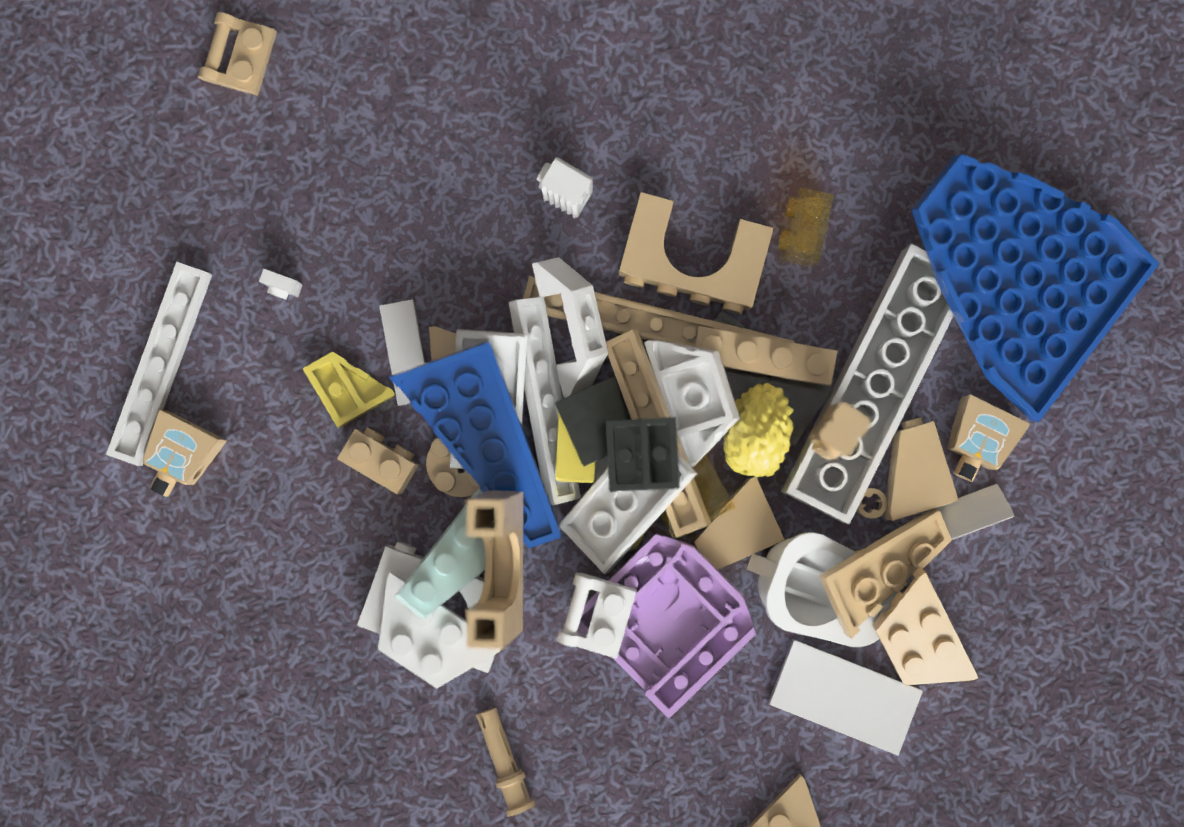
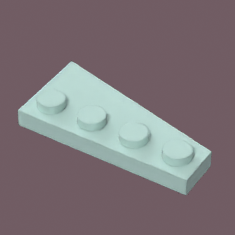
(445, 568)

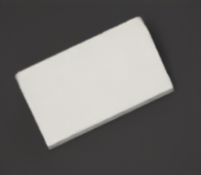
(976, 511)

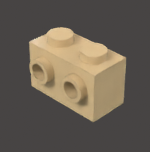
(378, 461)

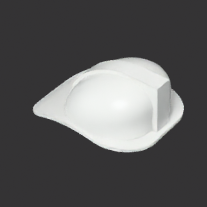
(795, 594)

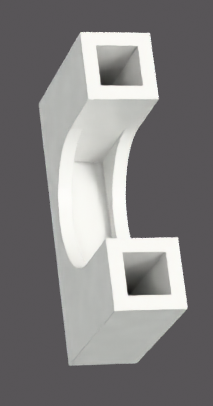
(403, 561)

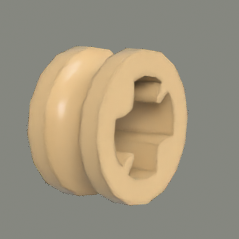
(872, 513)

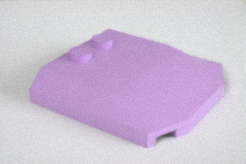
(681, 621)

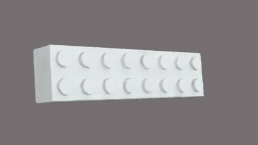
(878, 383)

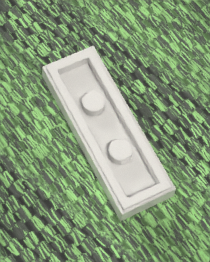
(402, 340)

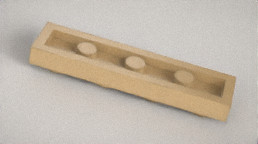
(770, 356)

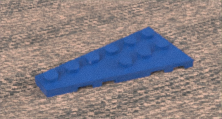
(479, 425)

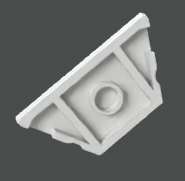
(694, 393)
(426, 646)

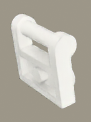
(608, 618)

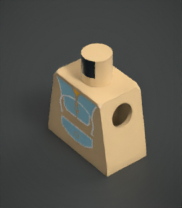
(983, 436)
(179, 451)

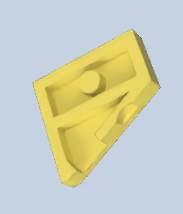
(345, 389)

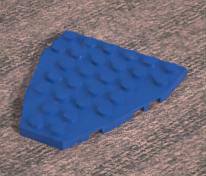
(1027, 275)

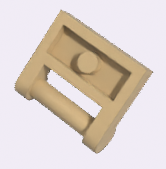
(248, 55)

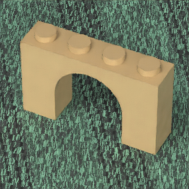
(732, 285)
(499, 612)

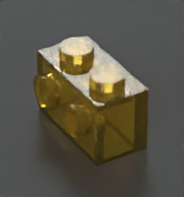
(806, 228)

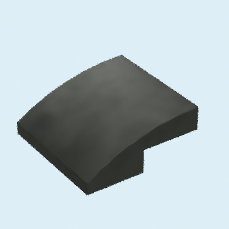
(586, 418)
(642, 454)

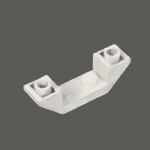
(583, 320)

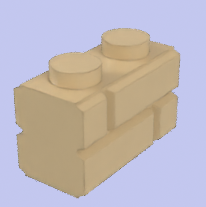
(838, 431)

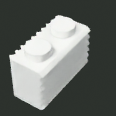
(565, 186)

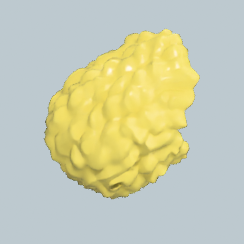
(761, 434)

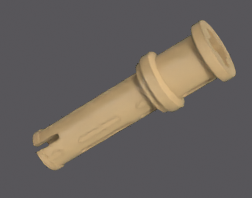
(509, 776)

